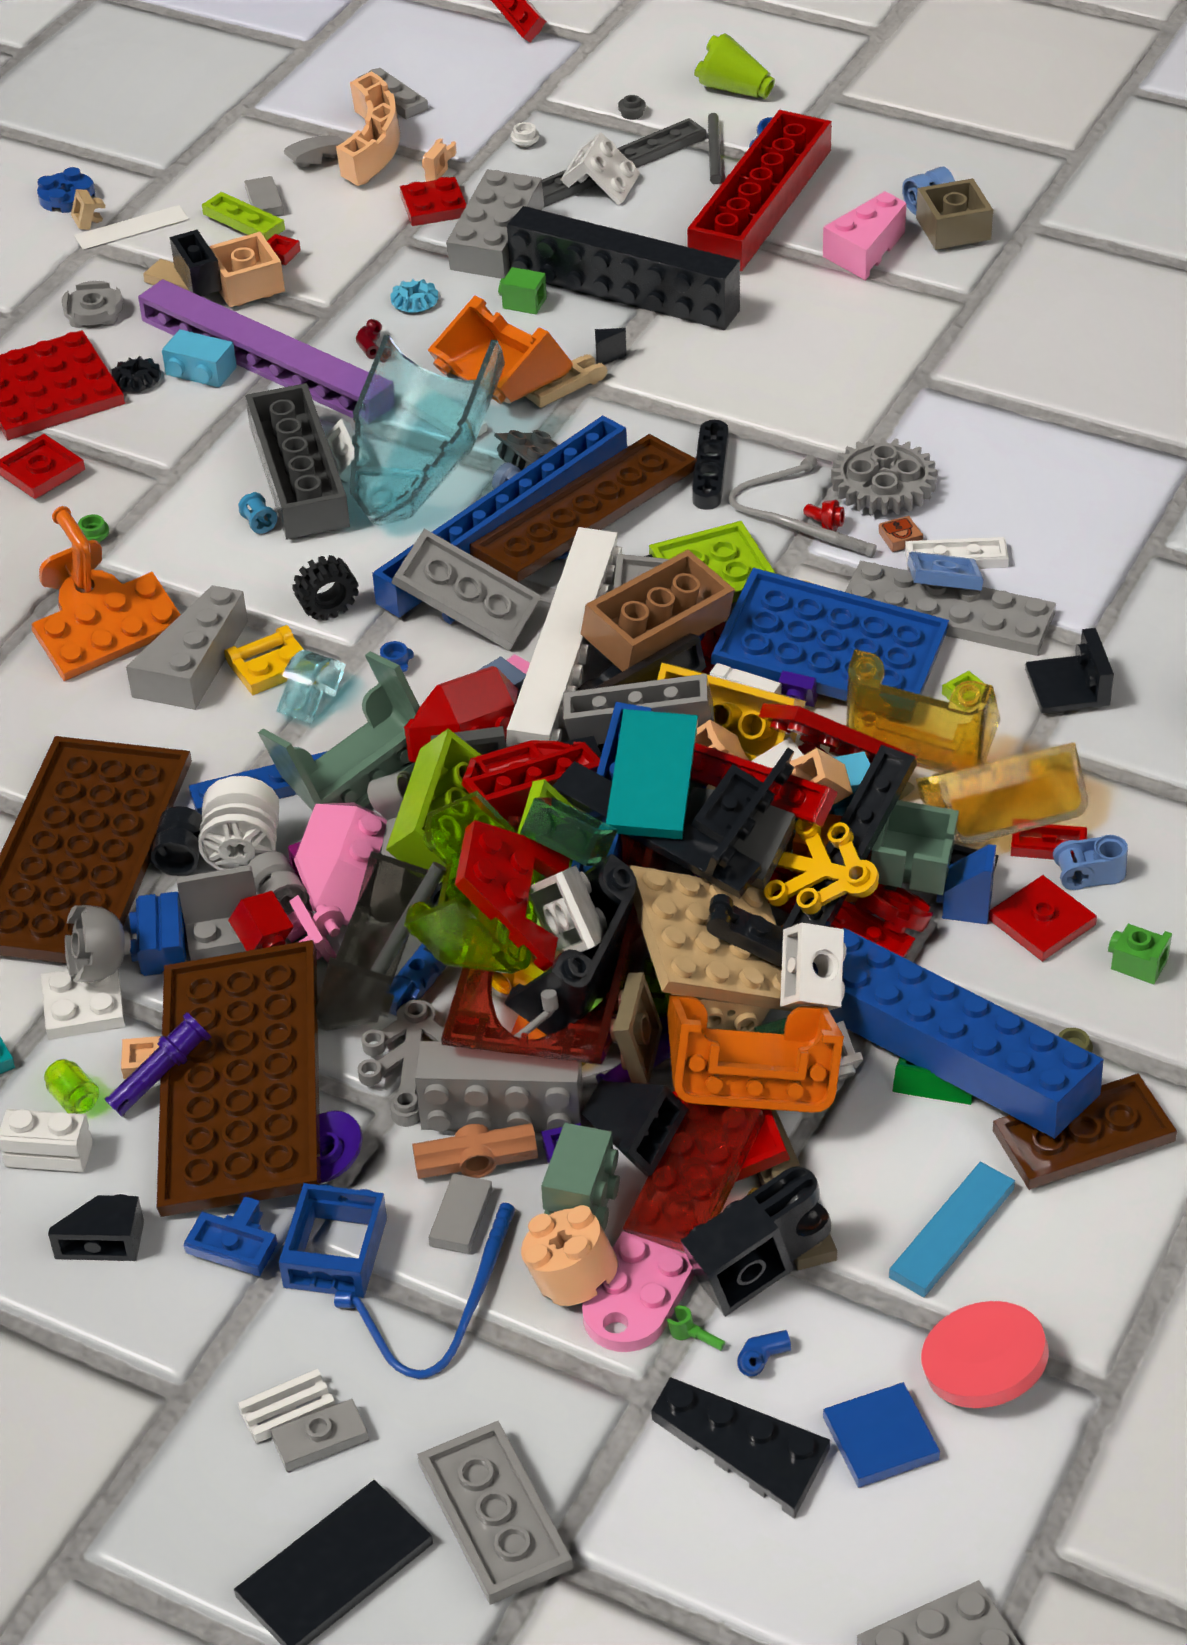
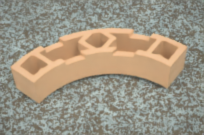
(374, 146)
(813, 766)

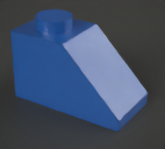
(970, 887)

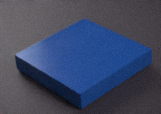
(881, 1434)

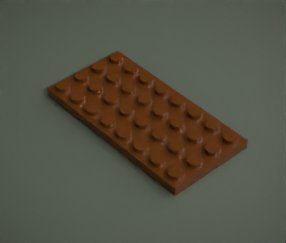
(82, 838)
(248, 1098)

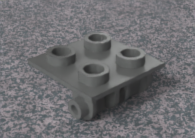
(523, 448)

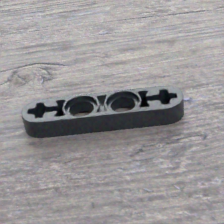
(708, 464)

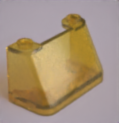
(934, 730)

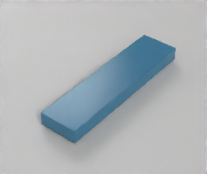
(951, 1229)

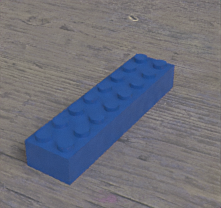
(965, 1038)

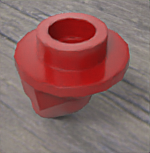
(830, 515)

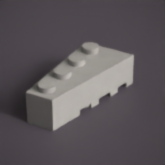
(189, 651)

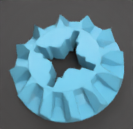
(421, 298)

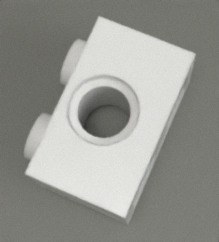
(799, 982)

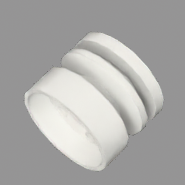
(238, 821)

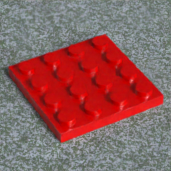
(53, 385)

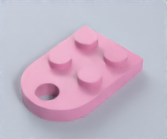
(640, 1296)

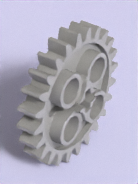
(884, 476)

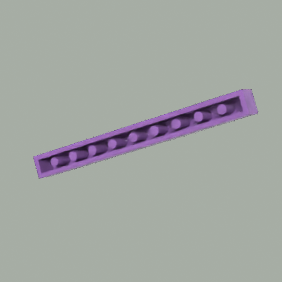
(256, 345)

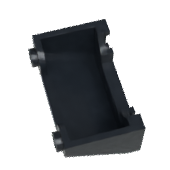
(577, 974)

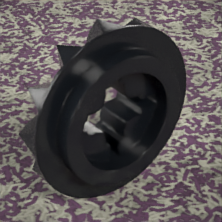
(145, 374)

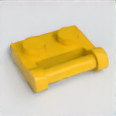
(265, 670)

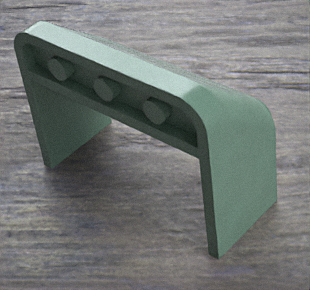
(364, 755)

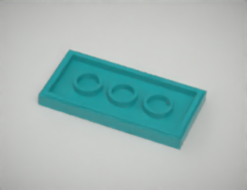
(652, 773)

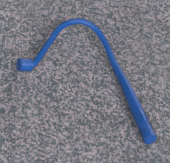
(492, 1249)

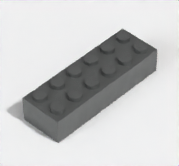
(297, 461)

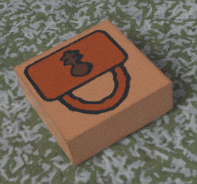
(898, 531)

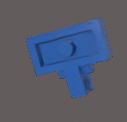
(233, 1240)

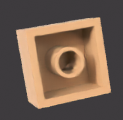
(248, 269)

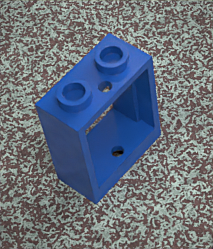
(329, 1272)

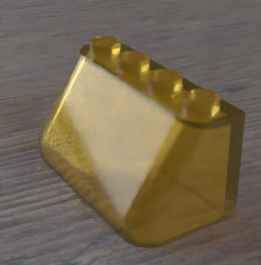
(1010, 792)

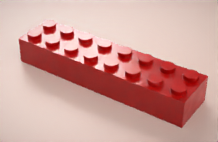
(761, 187)

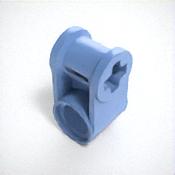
(1093, 862)

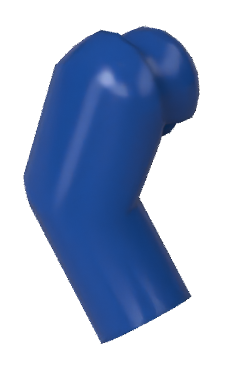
(758, 1350)

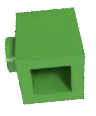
(523, 290)

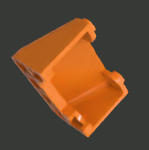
(528, 358)
(755, 1068)

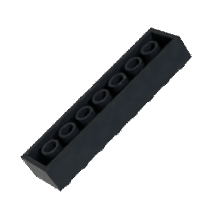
(626, 267)

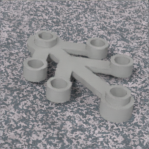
(415, 1020)

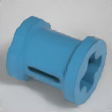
(258, 511)

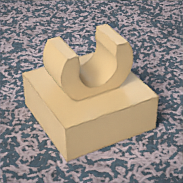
(84, 208)

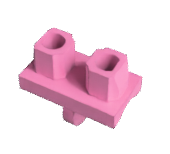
(324, 922)

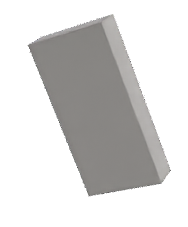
(264, 195)
(460, 1213)

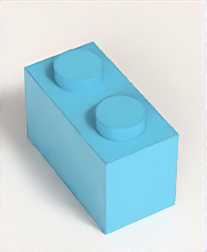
(199, 358)

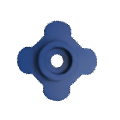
(397, 653)

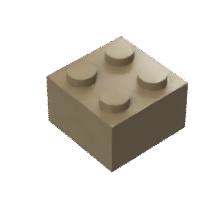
(954, 214)

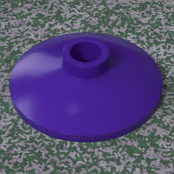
(339, 1143)

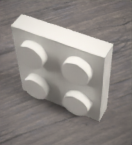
(80, 1006)

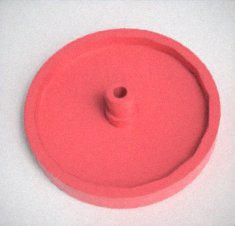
(985, 1354)

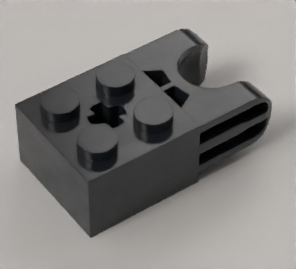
(757, 1238)

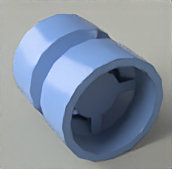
(932, 177)

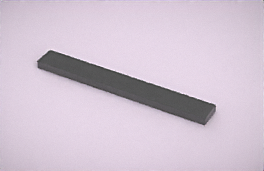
(639, 152)

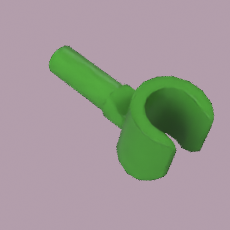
(686, 1329)

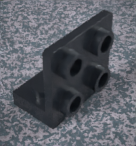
(1073, 680)

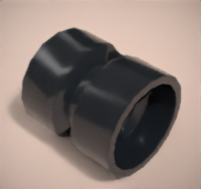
(176, 842)

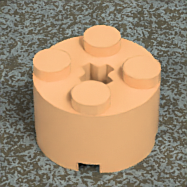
(568, 1255)

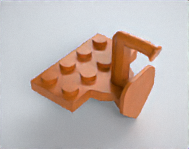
(99, 622)

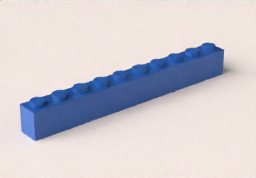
(537, 481)

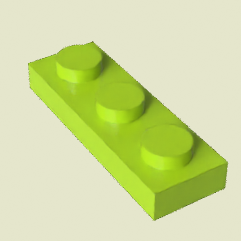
(242, 216)

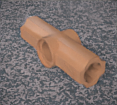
(475, 1150)

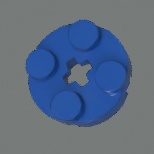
(60, 189)

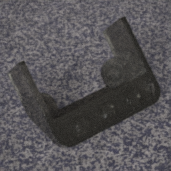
(350, 990)

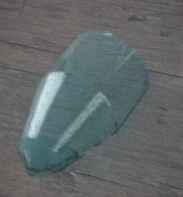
(414, 430)

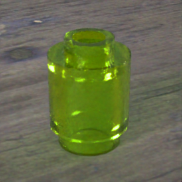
(71, 1086)

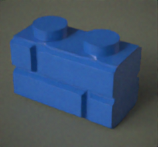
(159, 932)

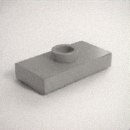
(319, 1435)

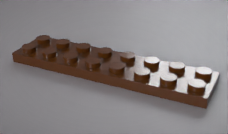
(587, 502)

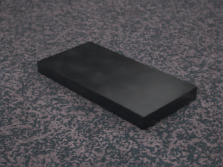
(333, 1566)

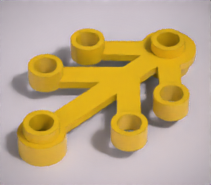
(821, 868)

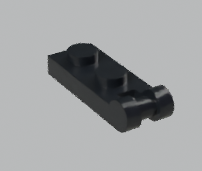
(745, 929)

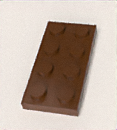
(1113, 1127)

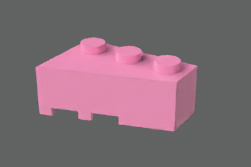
(865, 234)

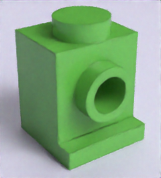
(1139, 952)

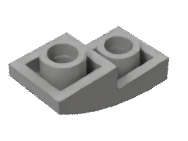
(312, 149)

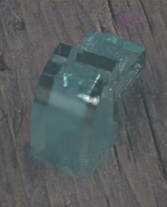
(308, 678)

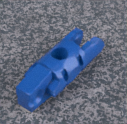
(415, 977)

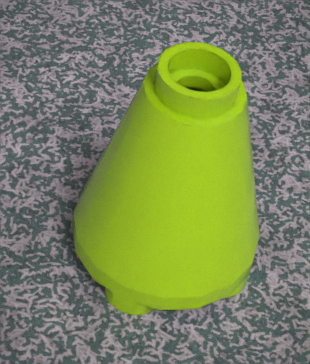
(733, 69)

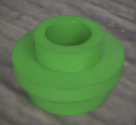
(94, 527)

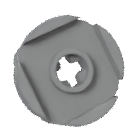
(92, 304)

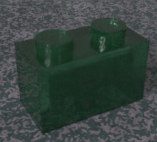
(568, 831)

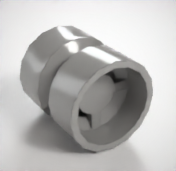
(275, 873)

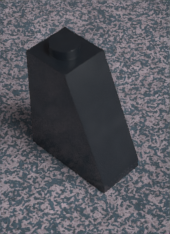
(639, 1117)

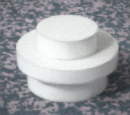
(524, 134)

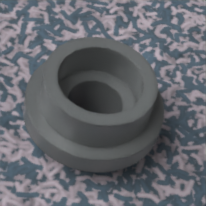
(631, 107)

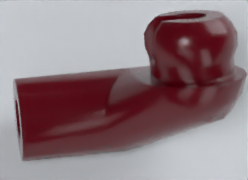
(368, 336)

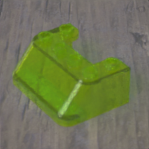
(455, 927)

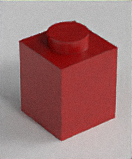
(260, 922)

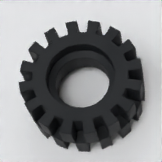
(319, 575)

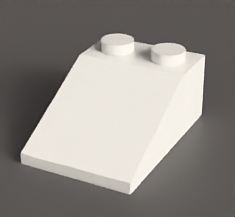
(567, 910)

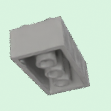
(481, 235)
(495, 1089)

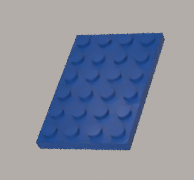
(816, 629)

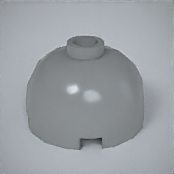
(95, 944)

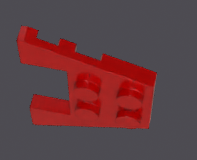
(497, 879)

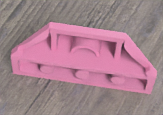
(337, 852)

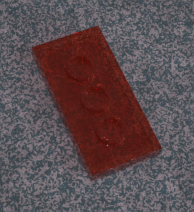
(694, 1173)

